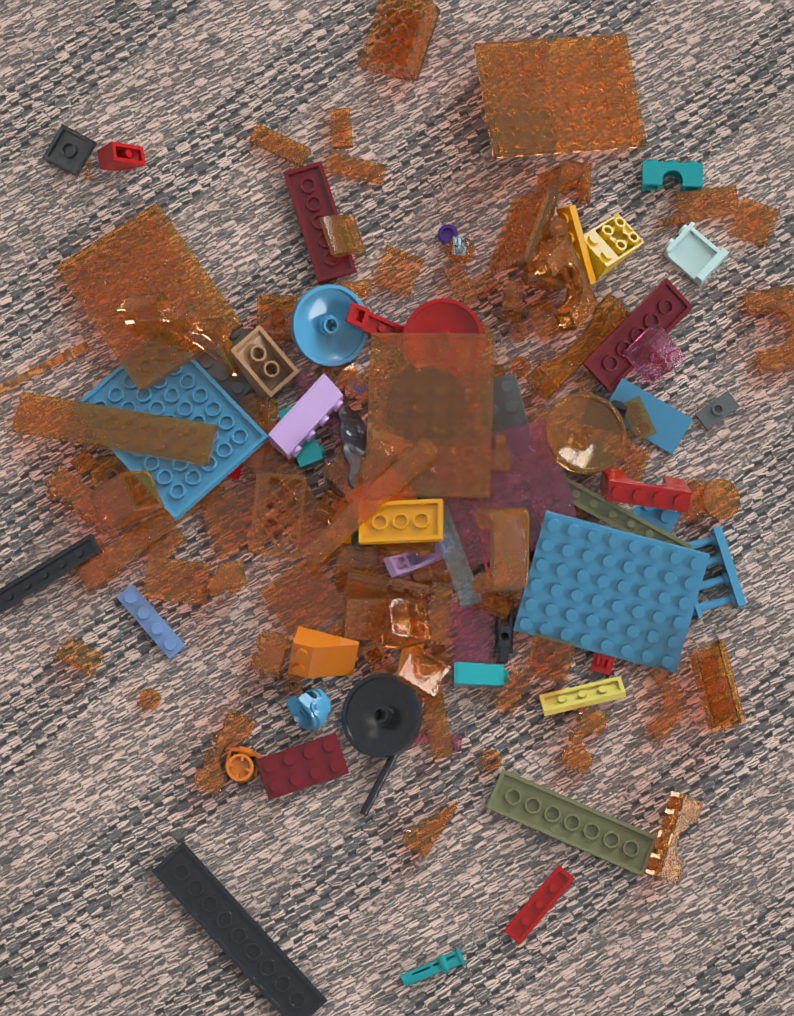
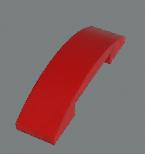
(368, 322)

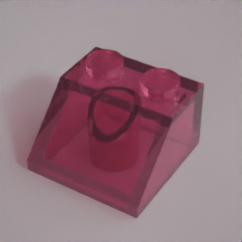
(654, 353)

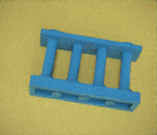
(728, 578)

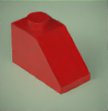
(120, 156)

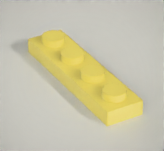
(582, 696)

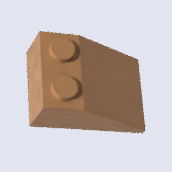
(263, 363)

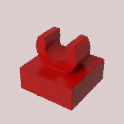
(602, 664)

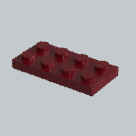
(302, 766)

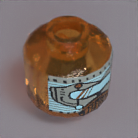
(459, 250)

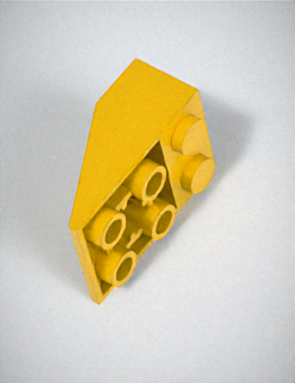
(611, 244)

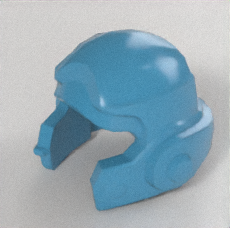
(310, 708)

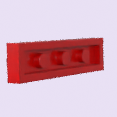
(539, 904)

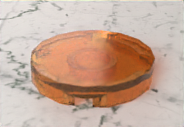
(720, 499)

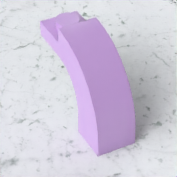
(406, 564)

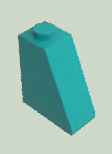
(478, 675)

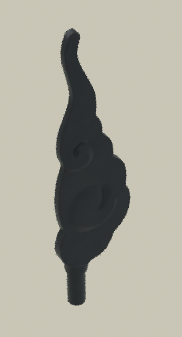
(353, 437)

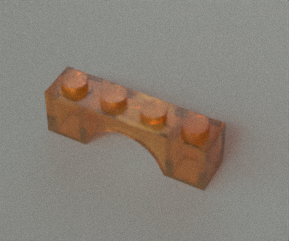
(237, 728)
(664, 858)

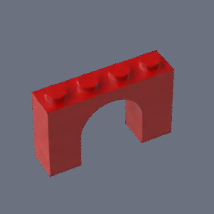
(671, 495)

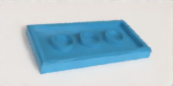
(668, 421)

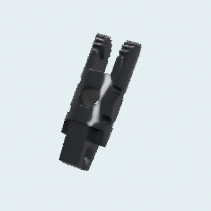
(504, 647)

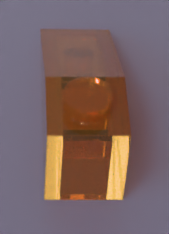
(425, 834)

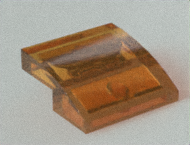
(342, 235)
(398, 270)

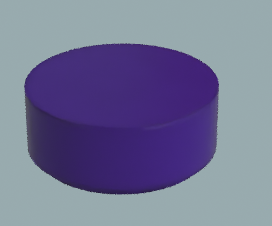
(446, 232)

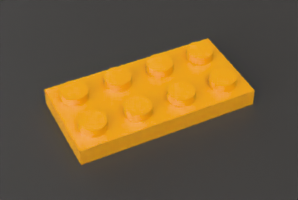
(404, 523)

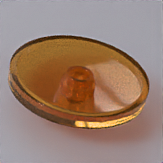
(585, 433)

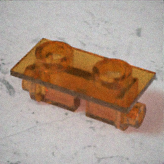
(266, 409)

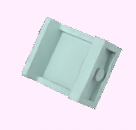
(694, 254)

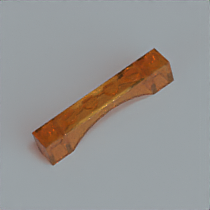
(551, 375)

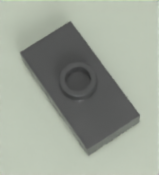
(717, 410)

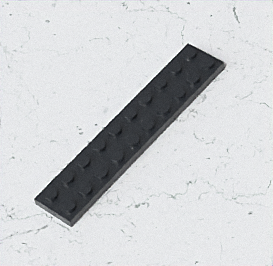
(238, 934)

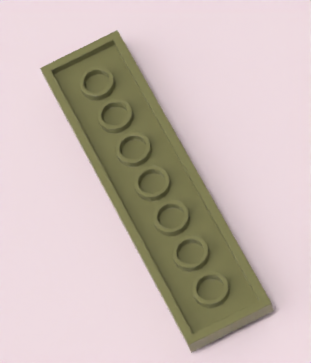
(572, 822)

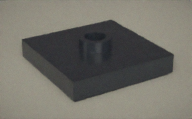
(69, 150)

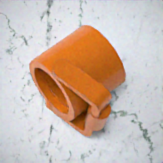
(240, 766)

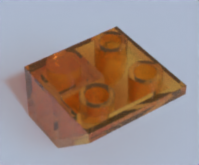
(405, 624)

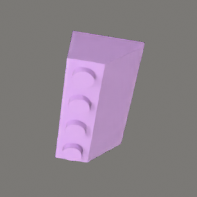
(305, 417)

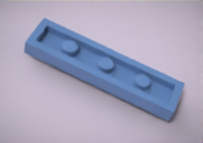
(151, 621)

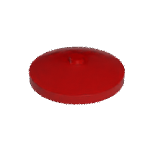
(443, 317)

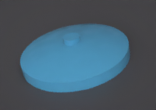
(321, 328)

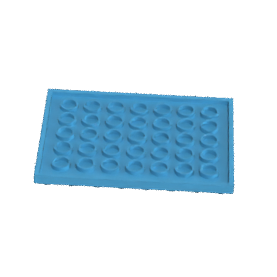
(191, 396)
(611, 591)

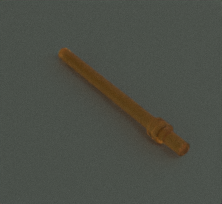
(68, 354)

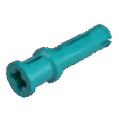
(443, 963)

